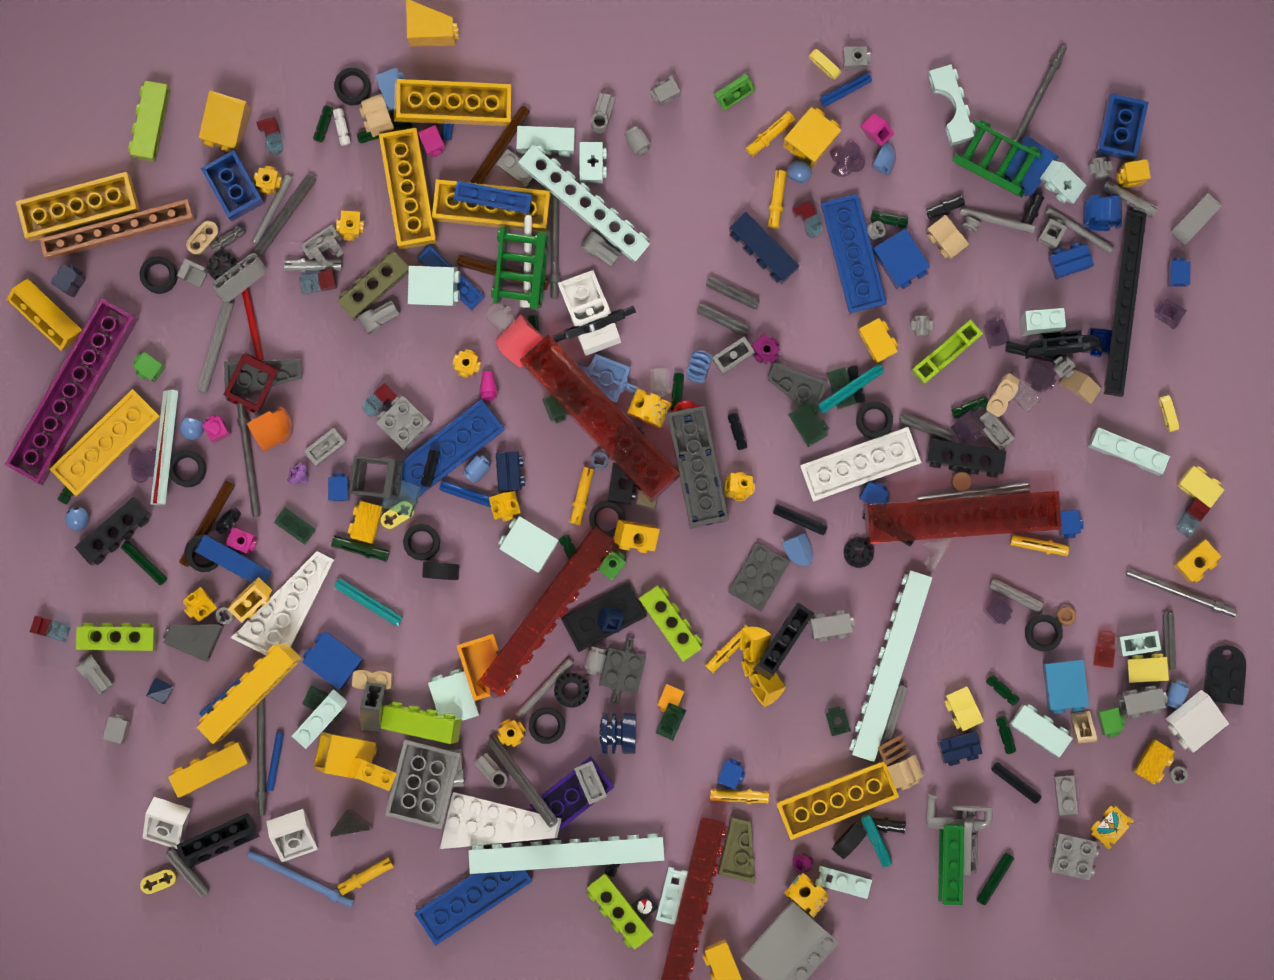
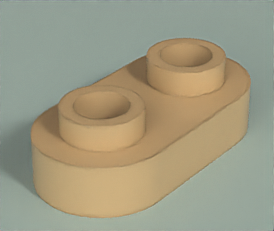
(200, 236)

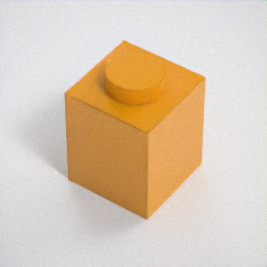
(670, 695)

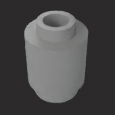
(637, 141)
(595, 660)

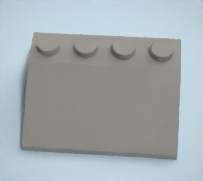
(422, 784)
(790, 947)

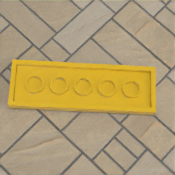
(104, 443)

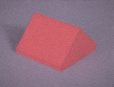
(518, 340)

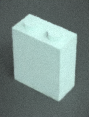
(433, 285)
(1042, 322)
(528, 544)
(453, 695)

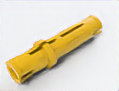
(773, 131)
(777, 199)
(581, 496)
(1039, 545)
(712, 665)
(740, 796)
(365, 876)

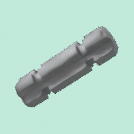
(227, 239)

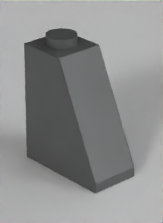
(194, 639)
(372, 706)

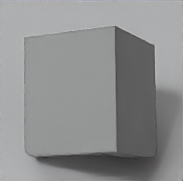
(192, 273)

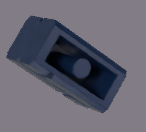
(68, 280)
(508, 471)
(960, 747)

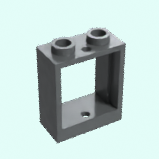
(392, 480)

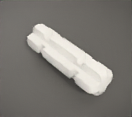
(341, 126)

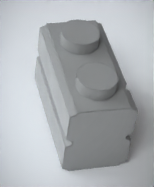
(733, 356)

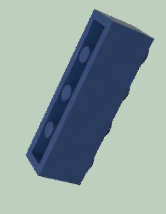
(763, 248)

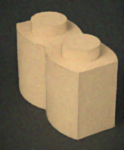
(377, 115)
(947, 238)
(1005, 392)
(361, 677)
(906, 772)

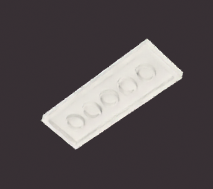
(860, 464)

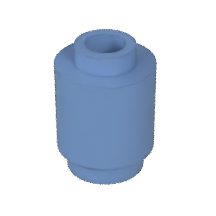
(477, 468)
(1177, 694)

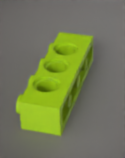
(147, 640)
(683, 650)
(642, 931)

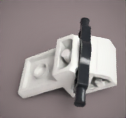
(590, 314)

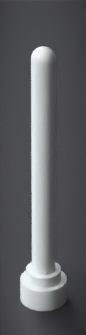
(528, 251)

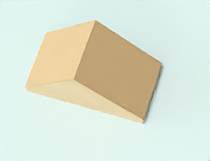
(1081, 385)
(1082, 727)

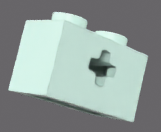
(591, 151)
(1062, 182)
(1138, 643)

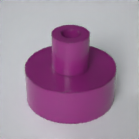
(802, 863)

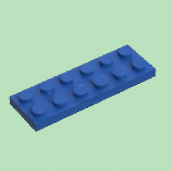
(853, 254)
(455, 443)
(468, 902)

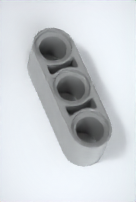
(1196, 219)
(239, 277)

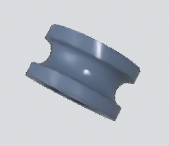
(598, 466)

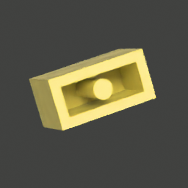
(1200, 486)
(1148, 669)

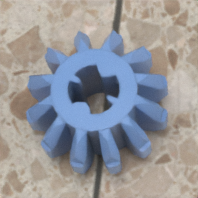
(699, 366)

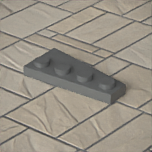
(254, 379)

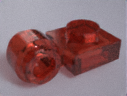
(1104, 655)

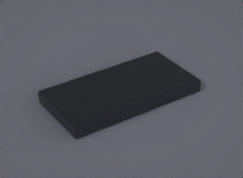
(583, 622)

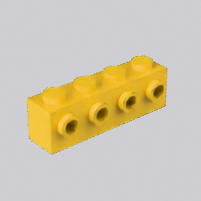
(44, 314)
(209, 769)

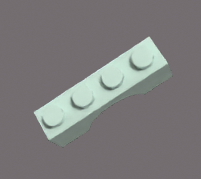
(944, 82)
(1120, 447)

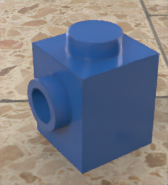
(1178, 273)
(338, 487)
(875, 494)
(1070, 524)
(731, 774)

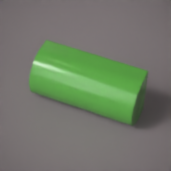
(734, 92)

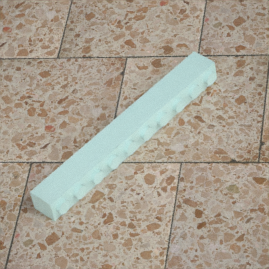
(891, 665)
(566, 855)

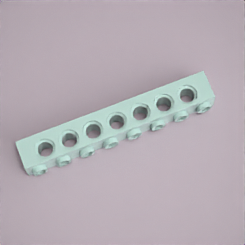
(528, 164)

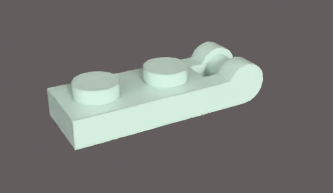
(844, 882)
(671, 896)

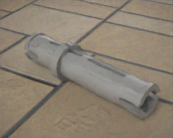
(1134, 201)
(311, 265)

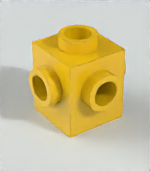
(270, 186)
(350, 218)
(466, 371)
(739, 486)
(504, 506)
(199, 604)
(518, 729)

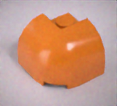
(271, 428)

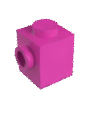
(877, 129)
(432, 141)
(216, 428)
(241, 541)

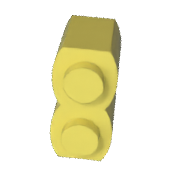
(963, 709)

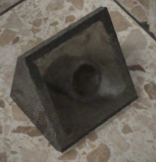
(350, 823)

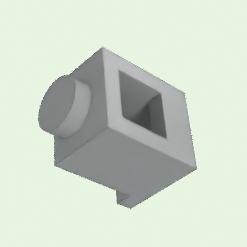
(665, 91)
(1052, 225)

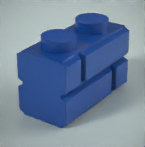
(1070, 261)

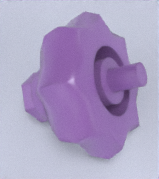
(298, 474)

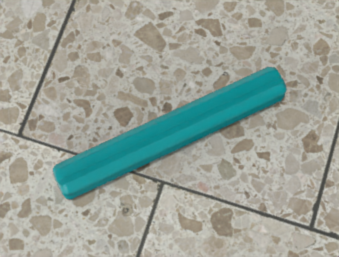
(851, 388)
(368, 602)

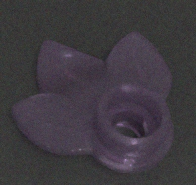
(844, 159)
(143, 462)

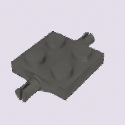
(622, 671)

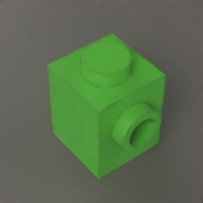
(147, 367)
(612, 565)
(1111, 722)

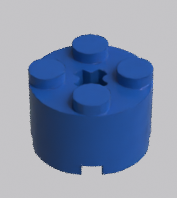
(1102, 213)

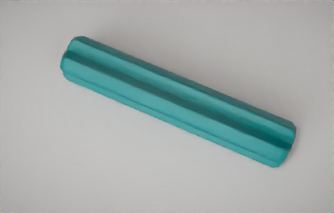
(876, 840)

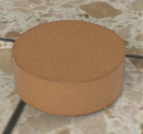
(961, 481)
(1066, 616)

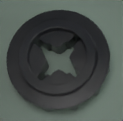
(223, 257)
(227, 520)
(849, 551)

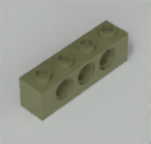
(371, 296)

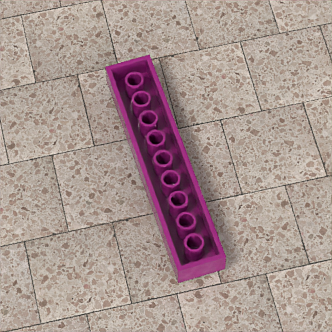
(71, 391)

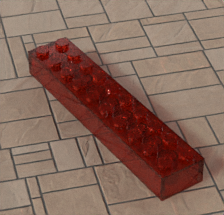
(599, 418)
(962, 517)
(545, 613)
(693, 899)

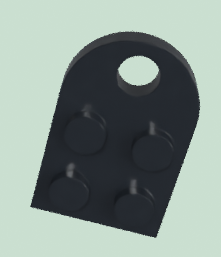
(1225, 678)

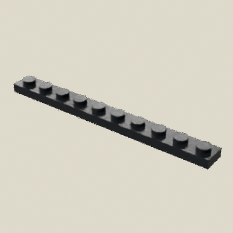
(1124, 304)

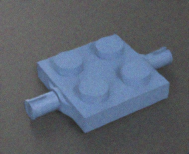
(609, 377)

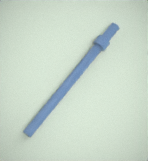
(334, 895)

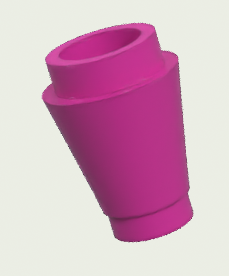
(488, 387)

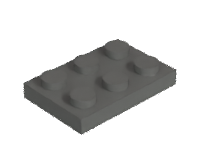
(759, 577)

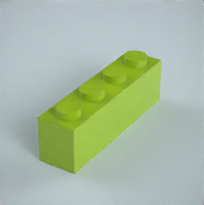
(150, 121)
(421, 723)

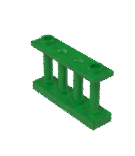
(998, 177)
(536, 278)
(951, 865)

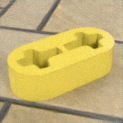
(824, 64)
(1168, 413)
(397, 521)
(156, 877)

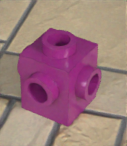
(762, 343)

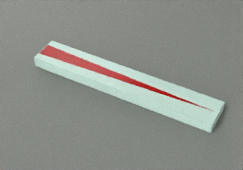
(164, 447)

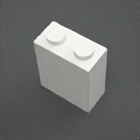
(1196, 721)

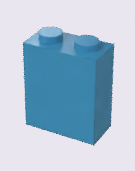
(1065, 686)

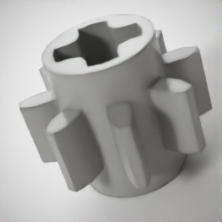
(1100, 168)
(921, 326)
(1063, 366)

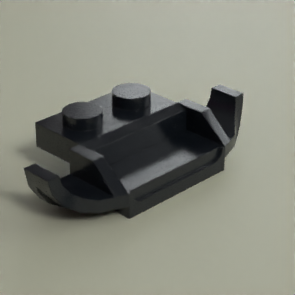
(1063, 343)

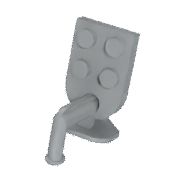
(971, 828)

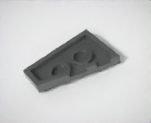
(797, 385)

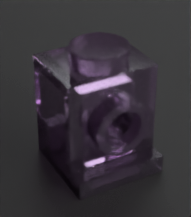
(1176, 313)

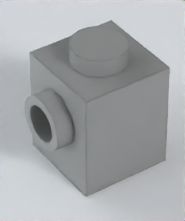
(856, 58)
(117, 729)

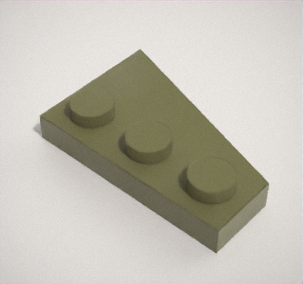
(737, 853)

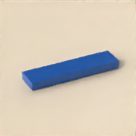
(493, 197)
(468, 293)
(231, 560)

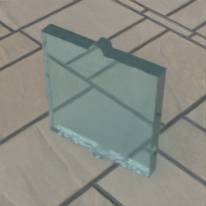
(407, 499)

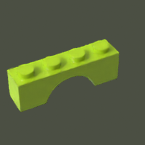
(946, 352)

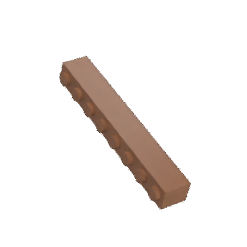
(117, 230)

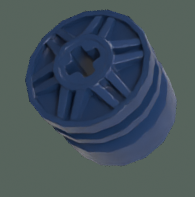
(618, 733)

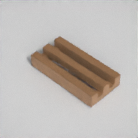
(900, 745)

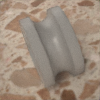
(971, 224)
(876, 230)
(219, 618)
(1184, 773)

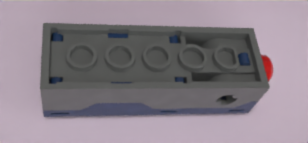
(697, 464)

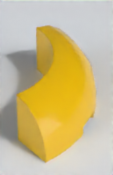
(754, 643)

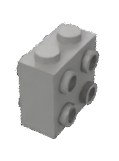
(403, 422)
(836, 625)
(1147, 700)
(1074, 856)

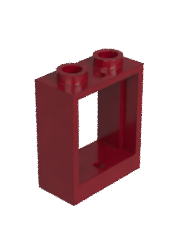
(260, 365)

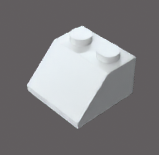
(165, 822)
(291, 835)

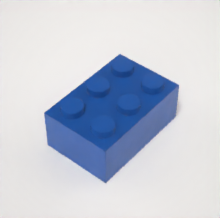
(1122, 127)
(232, 185)

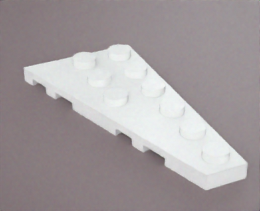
(287, 609)
(485, 822)

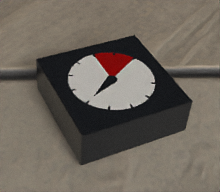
(644, 906)

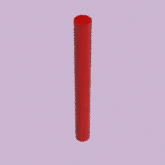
(252, 324)

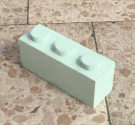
(551, 139)
(319, 719)
(1041, 730)

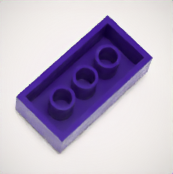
(567, 797)

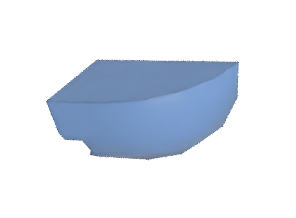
(885, 160)
(799, 549)

